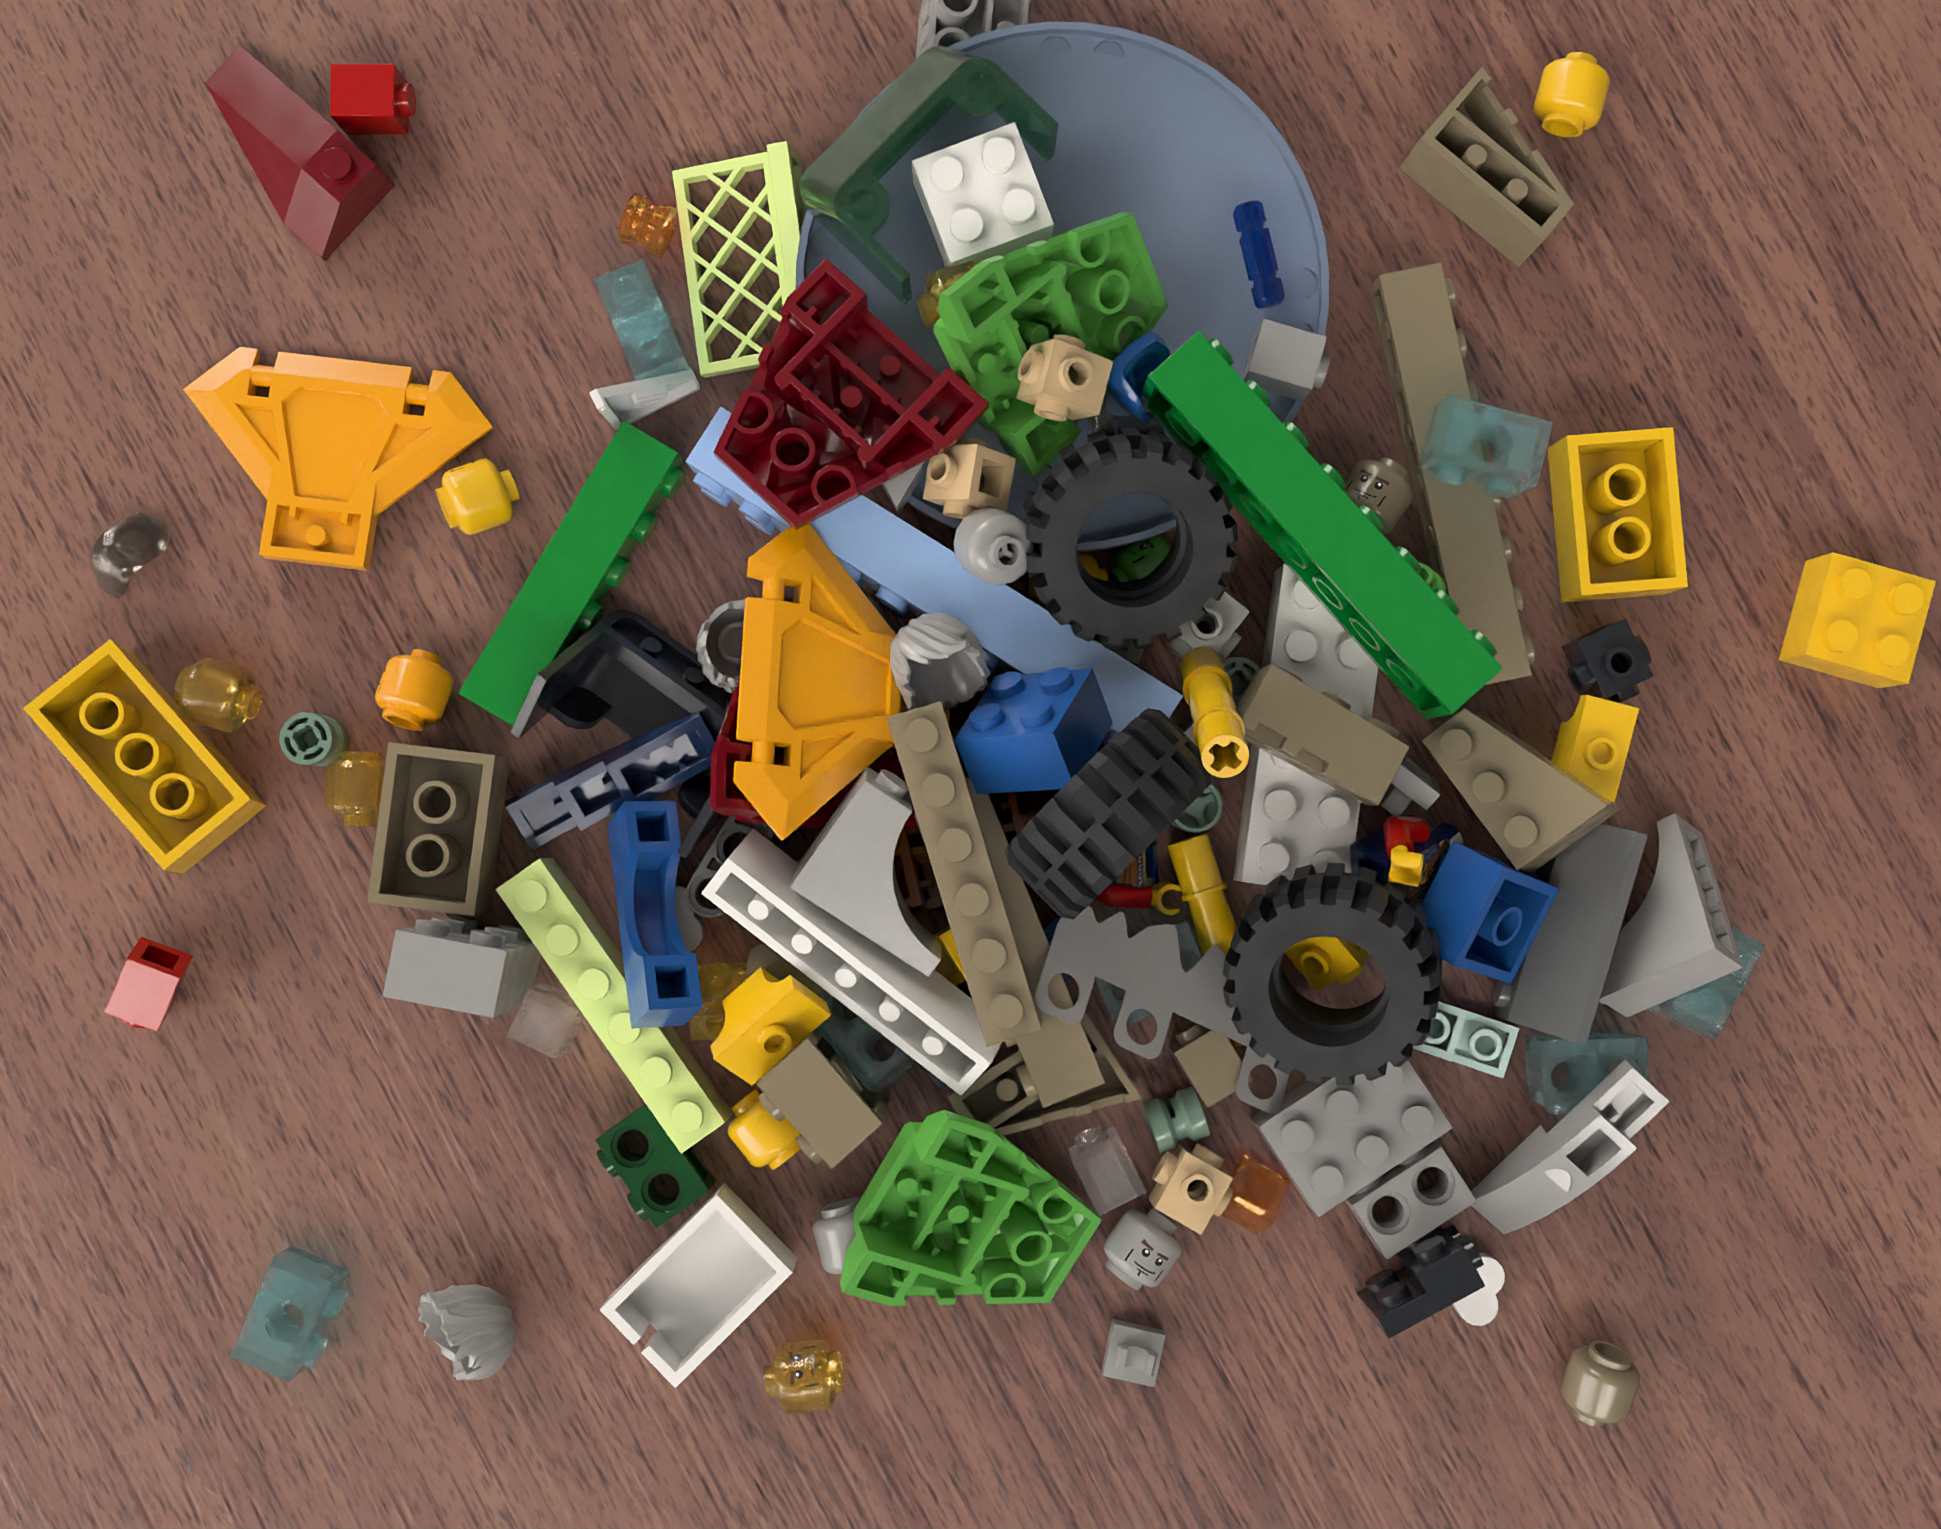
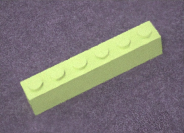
(595, 979)

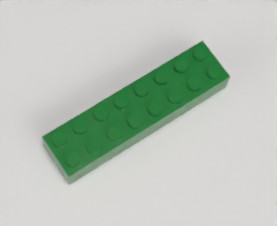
(1319, 529)

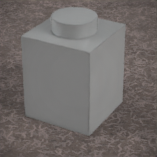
(1286, 360)

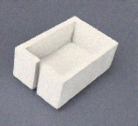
(700, 1284)

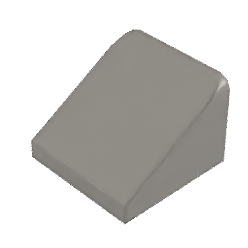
(902, 486)

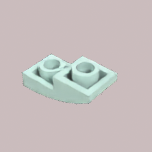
(1470, 1040)

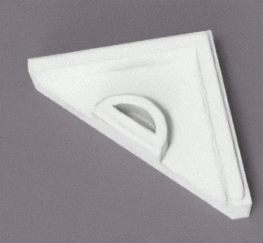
(642, 397)

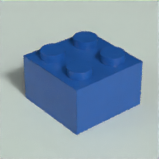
(1033, 730)
(1485, 911)

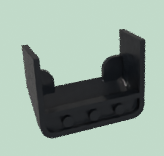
(639, 683)

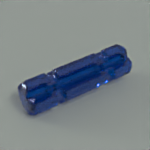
(1258, 254)

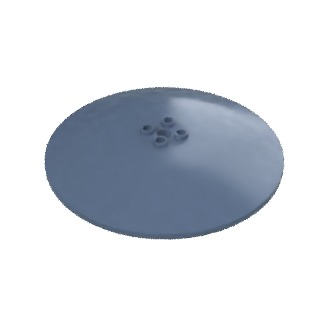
(1137, 136)

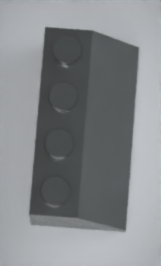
(1575, 944)

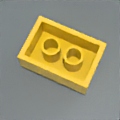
(1617, 515)

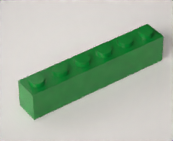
(576, 569)

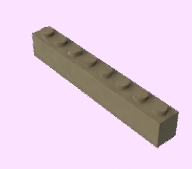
(1456, 522)

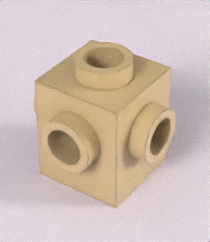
(1063, 379)
(969, 478)
(1196, 1204)

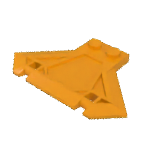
(332, 444)
(810, 681)

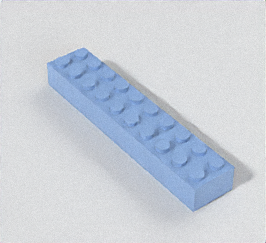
(926, 578)

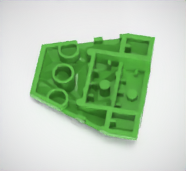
(1074, 284)
(963, 1217)

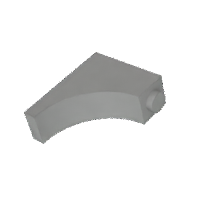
(853, 870)
(1679, 931)

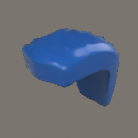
(1132, 369)

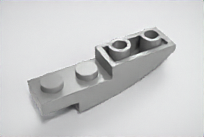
(1573, 1155)

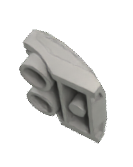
(957, 20)

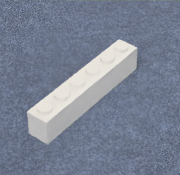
(913, 1011)

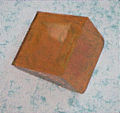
(1255, 1196)

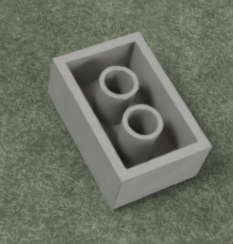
(462, 967)
(1349, 1135)

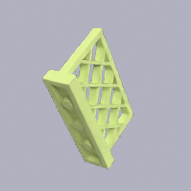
(786, 216)

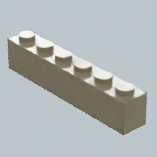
(964, 874)
(1058, 1056)

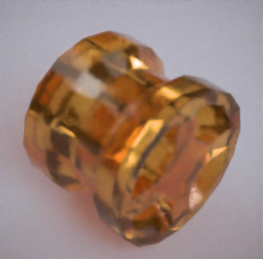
(647, 225)

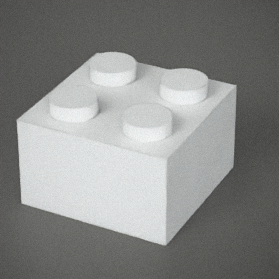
(982, 197)

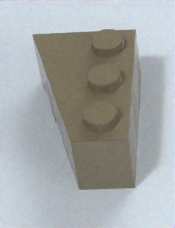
(1488, 173)
(1320, 735)
(1515, 791)
(1001, 1100)

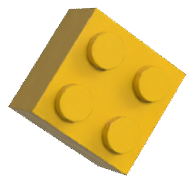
(1857, 620)

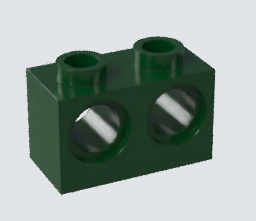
(640, 1170)

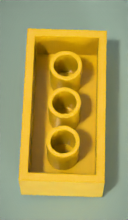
(144, 757)

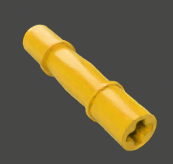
(1217, 725)
(1204, 891)

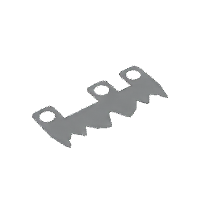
(1153, 981)

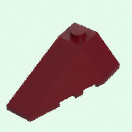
(302, 161)

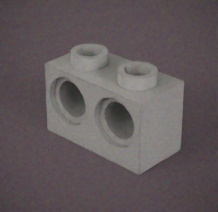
(1414, 1210)

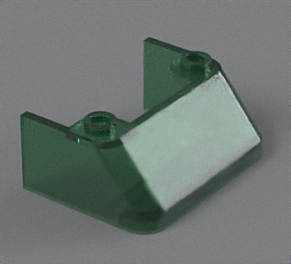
(844, 180)

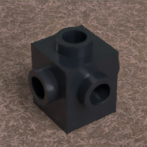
(1608, 662)

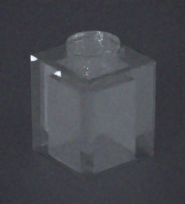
(546, 1021)
(1105, 1168)

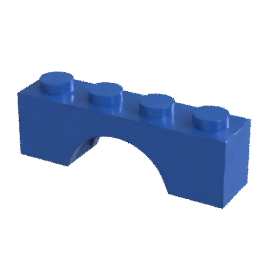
(657, 964)

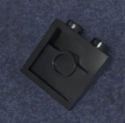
(1433, 1276)

